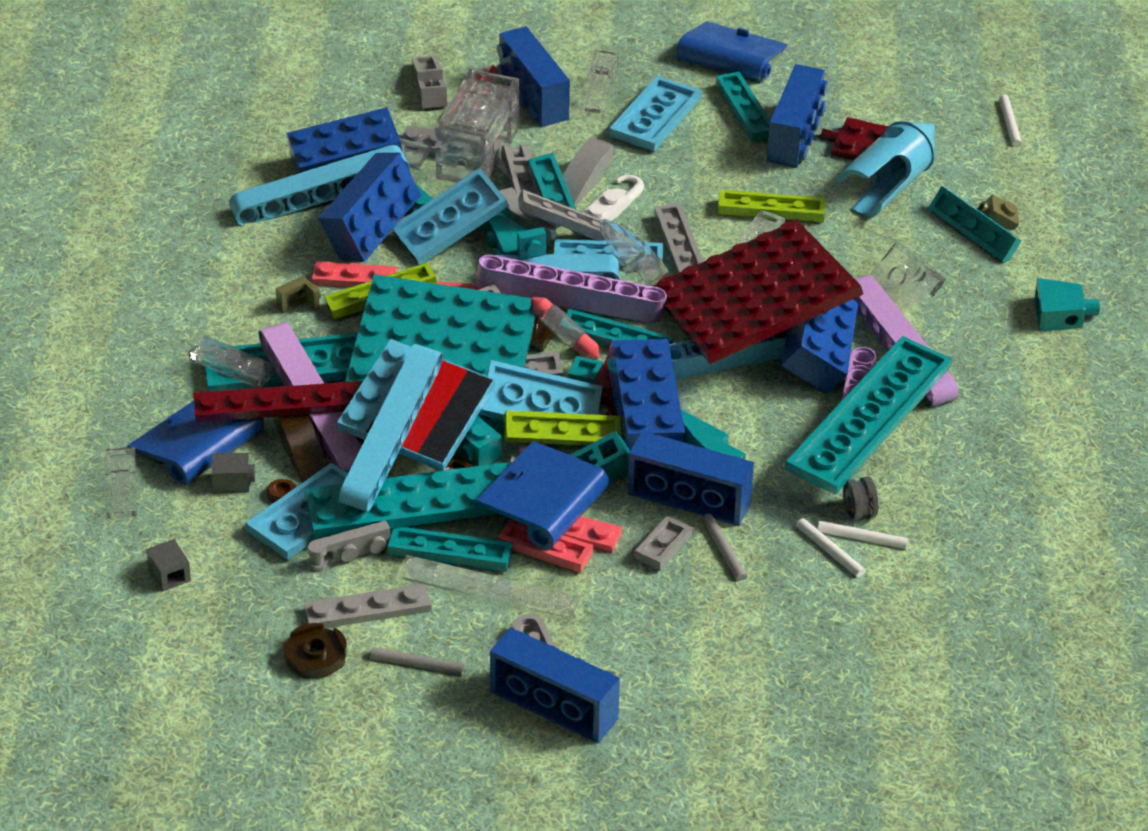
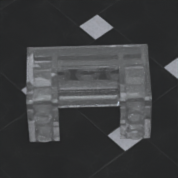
(476, 117)

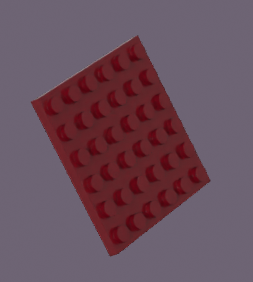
(756, 290)

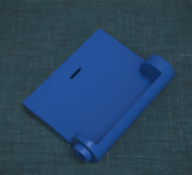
(729, 50)
(190, 446)
(545, 492)

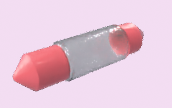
(565, 327)

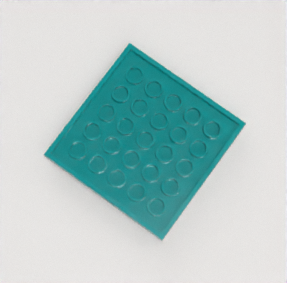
(458, 321)

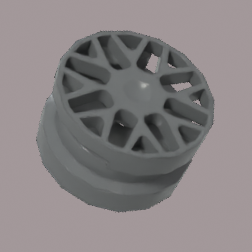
(860, 498)

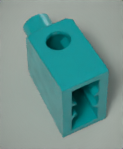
(1062, 305)

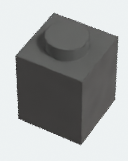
(232, 472)
(168, 565)

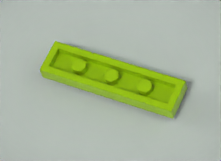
(787, 206)
(355, 298)
(558, 427)

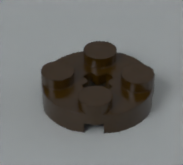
(318, 664)

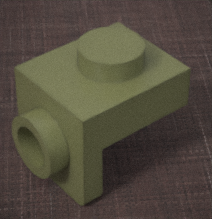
(1000, 211)
(297, 293)

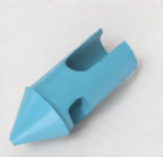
(893, 162)

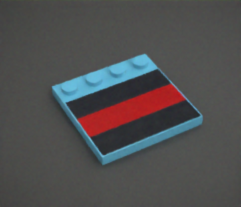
(443, 417)

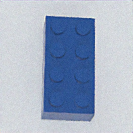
(542, 83)
(797, 116)
(341, 139)
(370, 206)
(822, 347)
(645, 389)
(690, 478)
(554, 684)

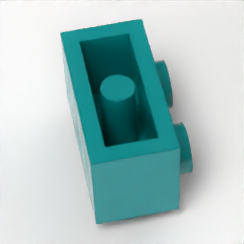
(481, 444)

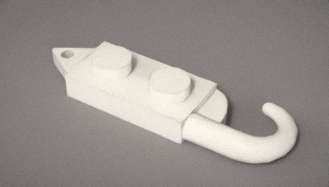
(614, 201)

